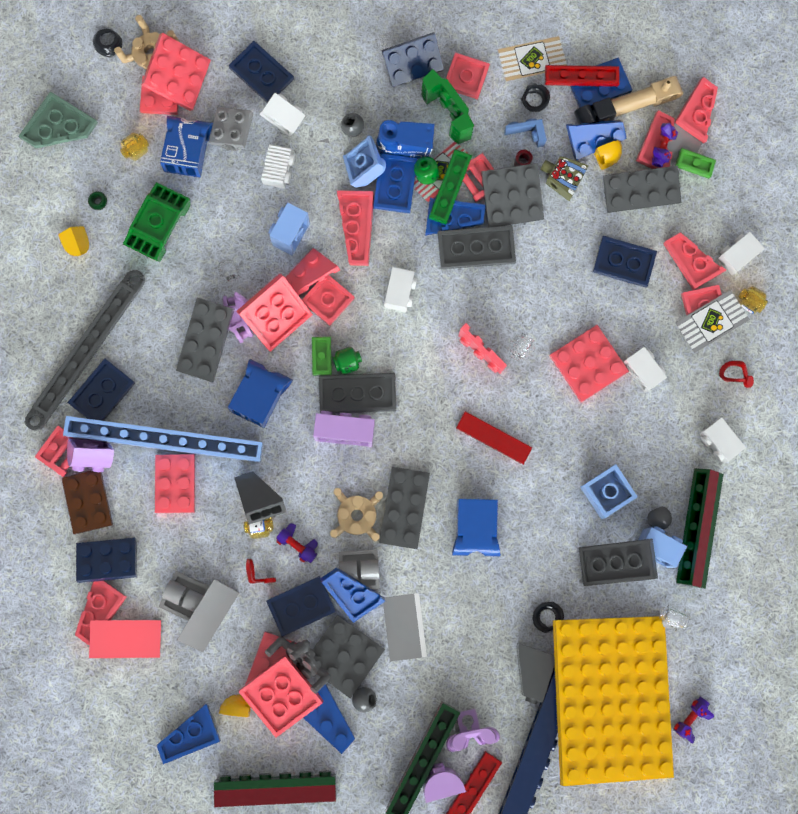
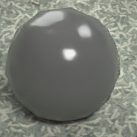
(352, 124)
(660, 517)
(364, 699)

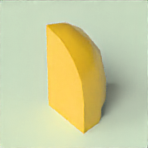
(608, 154)
(74, 240)
(235, 706)

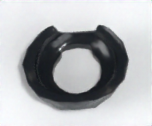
(106, 50)
(538, 89)
(557, 610)

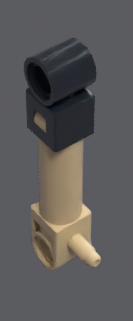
(607, 109)

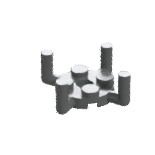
(304, 660)

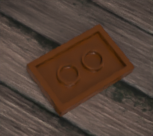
(87, 501)

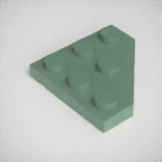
(57, 123)

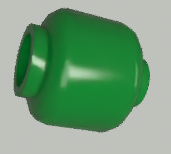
(426, 170)
(347, 360)

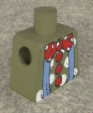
(564, 175)

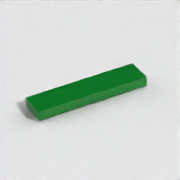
(450, 187)

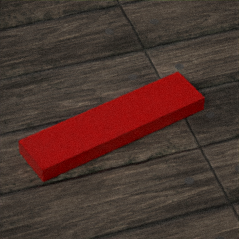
(581, 75)
(494, 438)
(475, 785)

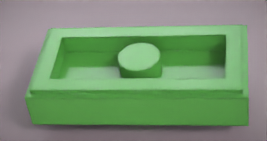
(695, 163)
(321, 356)

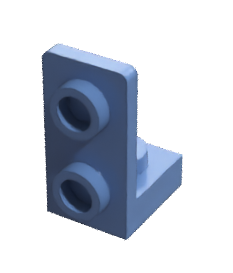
(538, 133)

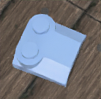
(364, 163)

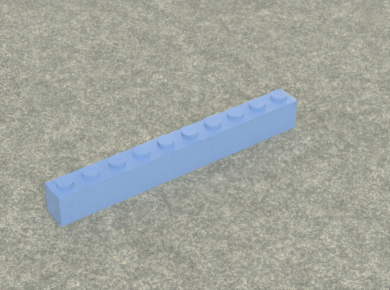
(163, 439)

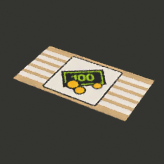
(531, 58)

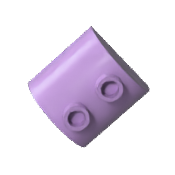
(89, 453)
(442, 783)

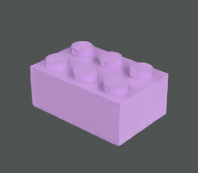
(344, 429)

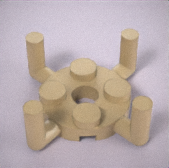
(142, 45)
(353, 503)

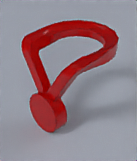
(748, 381)
(251, 574)

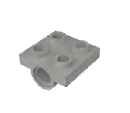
(231, 128)
(361, 566)
(182, 595)

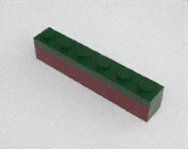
(700, 528)
(423, 760)
(275, 790)

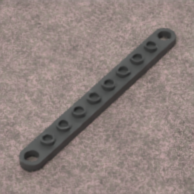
(84, 350)

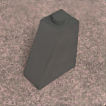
(258, 498)
(534, 672)

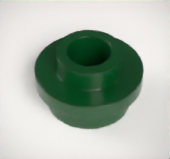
(97, 195)

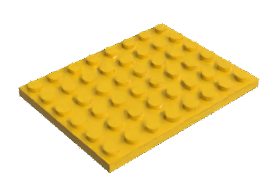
(612, 700)

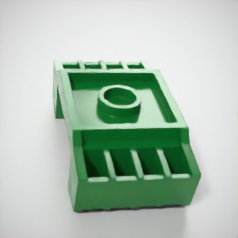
(434, 87)
(156, 221)

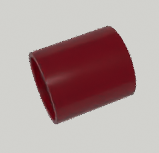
(523, 154)

